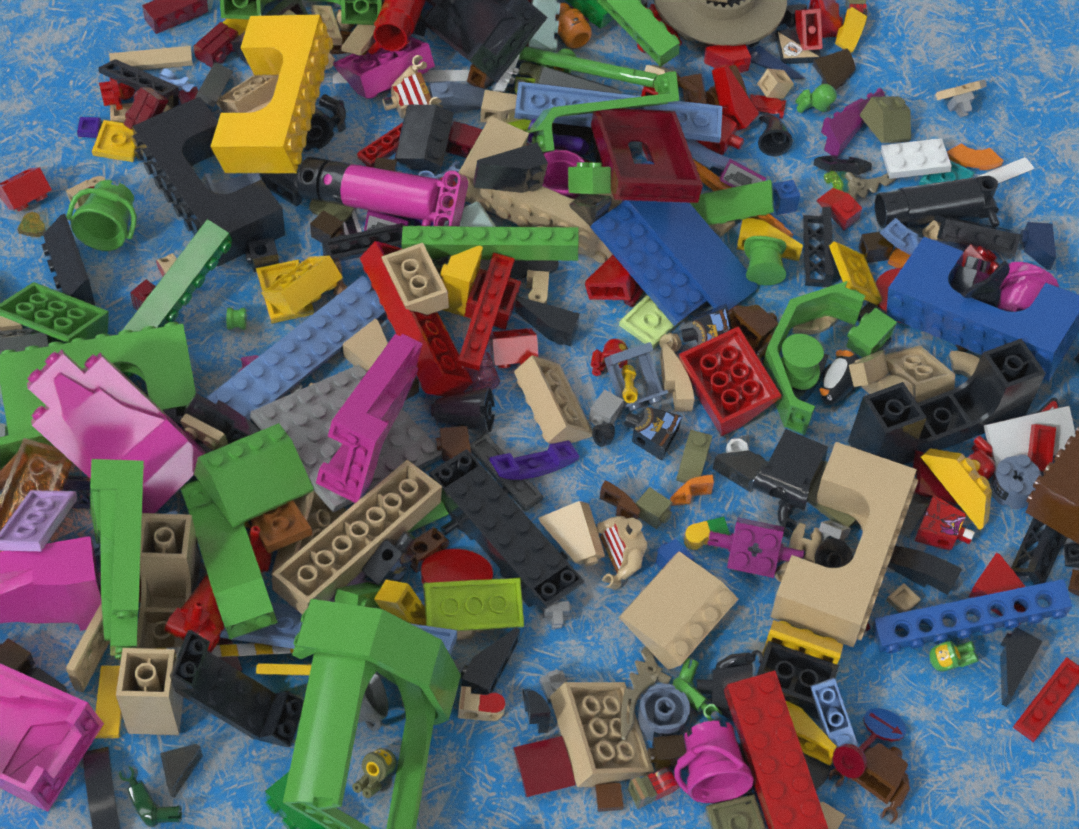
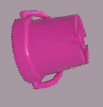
(557, 171)
(1023, 286)
(714, 764)

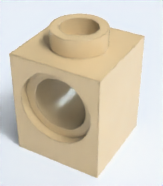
(775, 83)

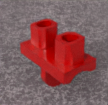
(112, 92)

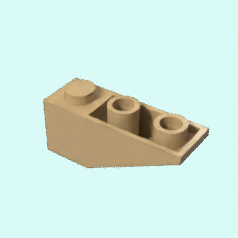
(499, 106)

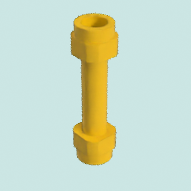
(630, 392)

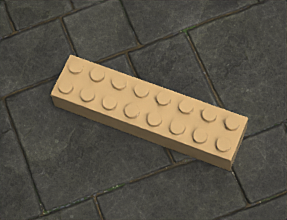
(352, 539)

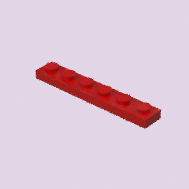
(485, 311)

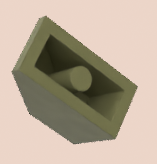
(694, 456)

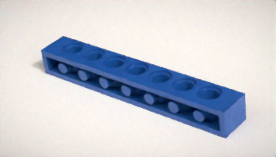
(1053, 592)

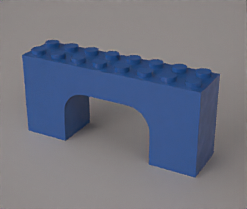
(927, 302)

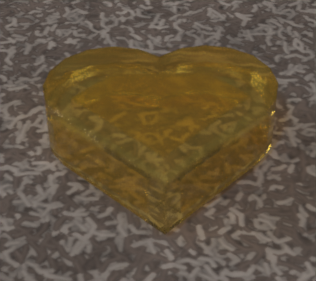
(31, 225)

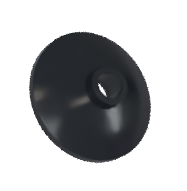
(833, 553)

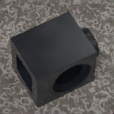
(262, 253)

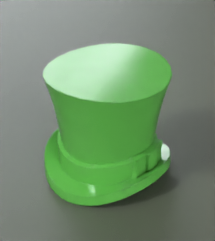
(765, 260)
(802, 360)

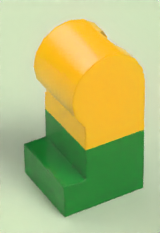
(698, 533)

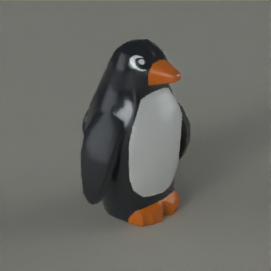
(838, 378)

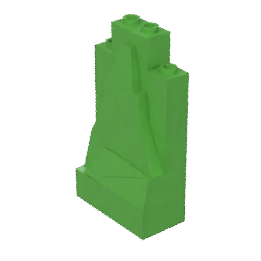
(116, 523)

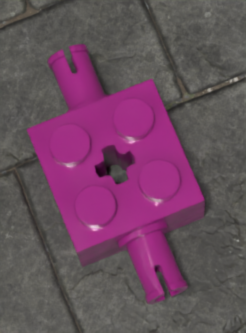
(741, 543)

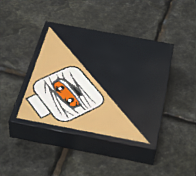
(790, 48)

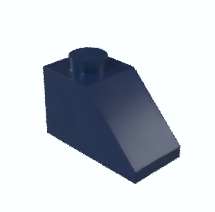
(1039, 243)

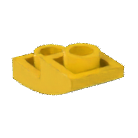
(851, 30)

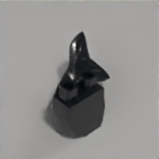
(976, 283)

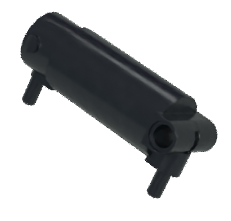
(951, 198)

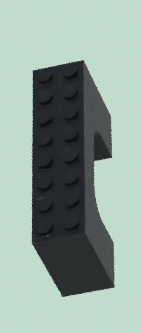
(169, 149)
(999, 390)

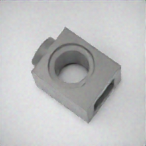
(606, 409)

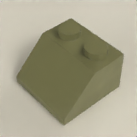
(888, 119)

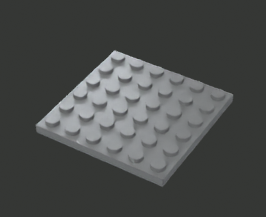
(307, 421)

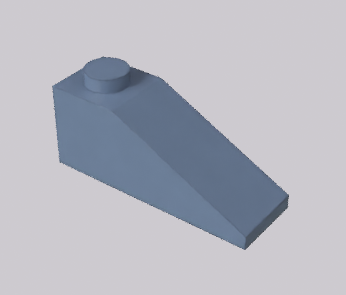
(457, 96)

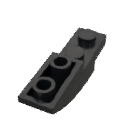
(221, 418)

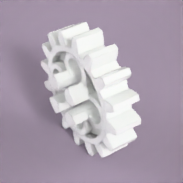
(501, 85)

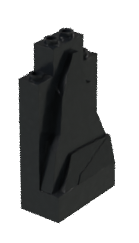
(485, 30)

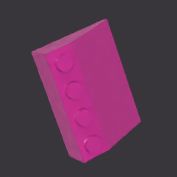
(378, 72)

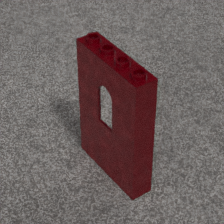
(673, 173)

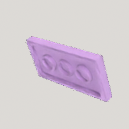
(36, 520)

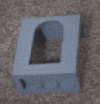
(654, 387)

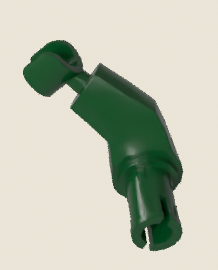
(146, 808)

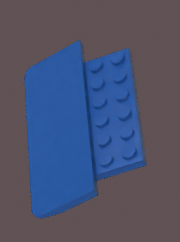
(674, 256)

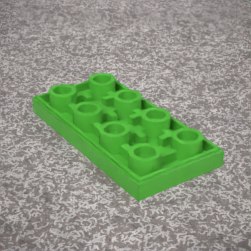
(736, 203)

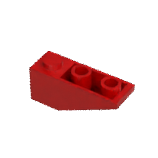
(733, 98)

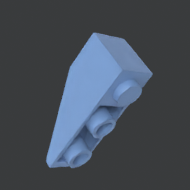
(833, 713)

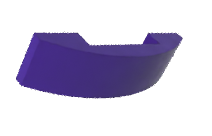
(536, 464)

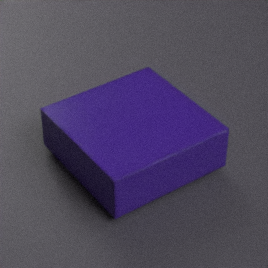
(89, 127)

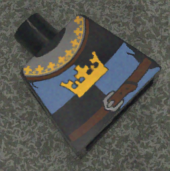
(708, 325)
(654, 430)
(391, 559)

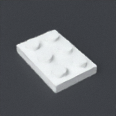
(915, 158)

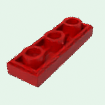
(381, 148)

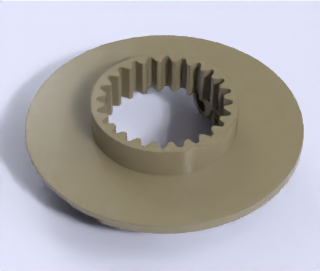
(722, 26)

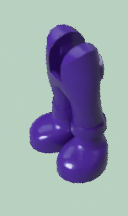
(570, 143)

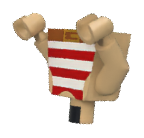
(410, 89)
(624, 546)

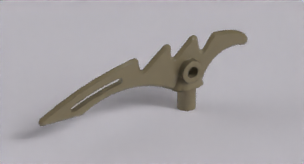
(861, 186)
(648, 674)

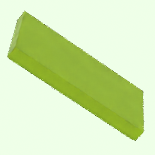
(474, 604)

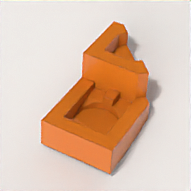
(696, 486)

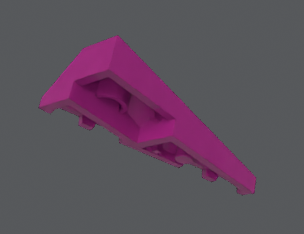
(845, 125)

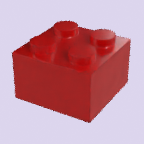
(507, 303)

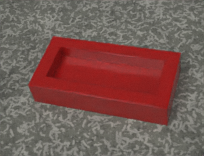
(1041, 445)

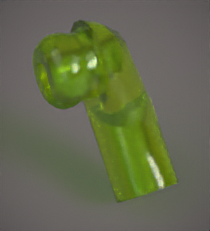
(833, 177)

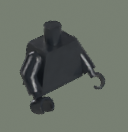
(728, 670)

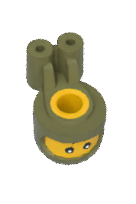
(376, 767)

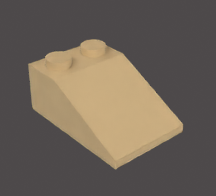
(922, 370)

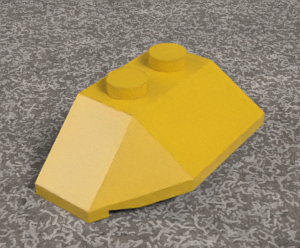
(962, 482)

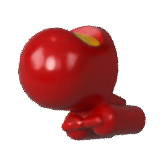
(611, 347)
(982, 458)

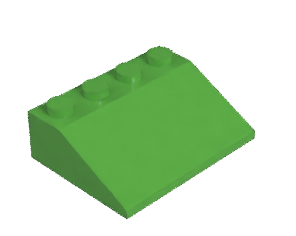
(55, 313)
(253, 475)

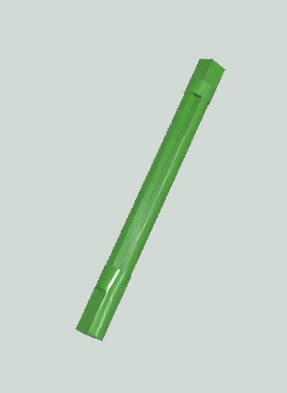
(588, 66)

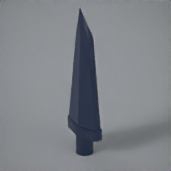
(765, 59)

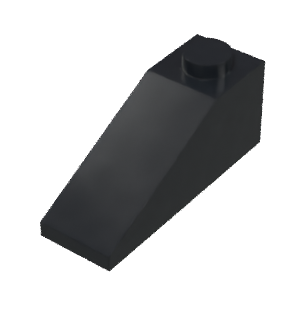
(552, 322)
(1015, 660)
(489, 664)

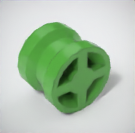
(236, 318)

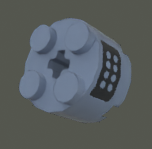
(1014, 481)
(663, 711)

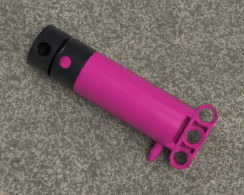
(384, 190)

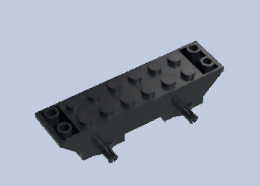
(503, 531)

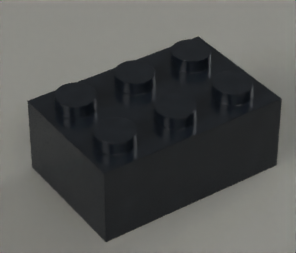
(796, 674)

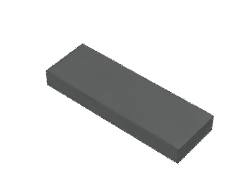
(214, 84)

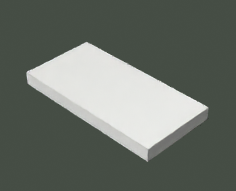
(1013, 435)

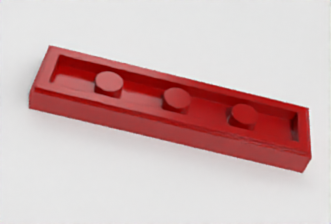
(1048, 700)

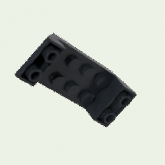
(234, 695)

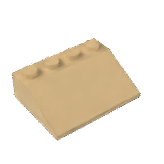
(678, 610)
(592, 733)

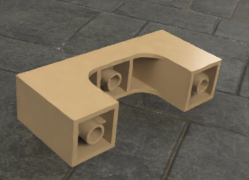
(529, 208)
(168, 579)
(841, 599)

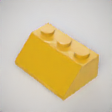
(459, 278)
(303, 284)
(804, 641)

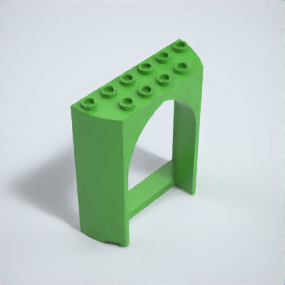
(327, 741)

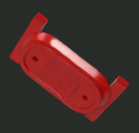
(768, 105)

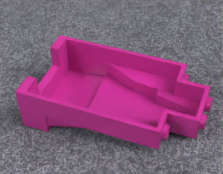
(106, 416)
(368, 417)
(50, 584)
(41, 737)

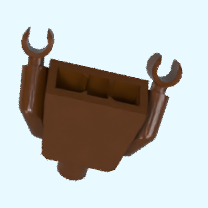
(693, 88)
(755, 325)
(883, 777)

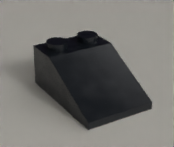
(512, 170)

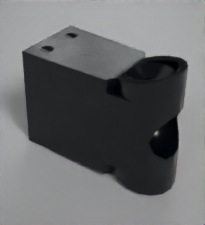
(792, 469)

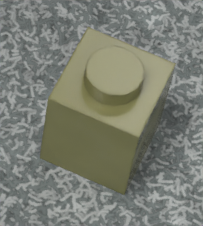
(654, 508)

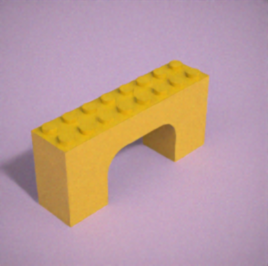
(275, 136)

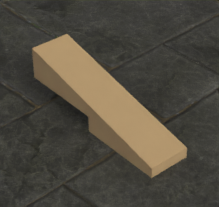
(359, 40)

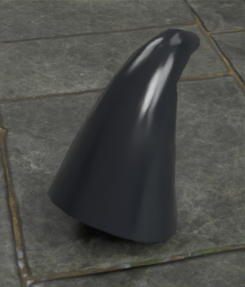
(775, 138)

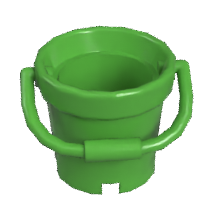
(103, 216)

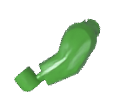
(695, 698)

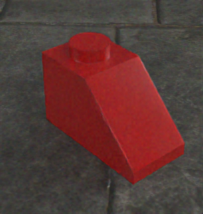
(809, 28)
(727, 54)
(844, 208)

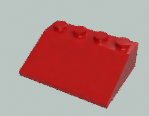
(729, 380)

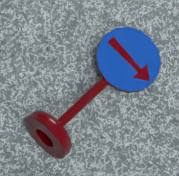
(882, 724)

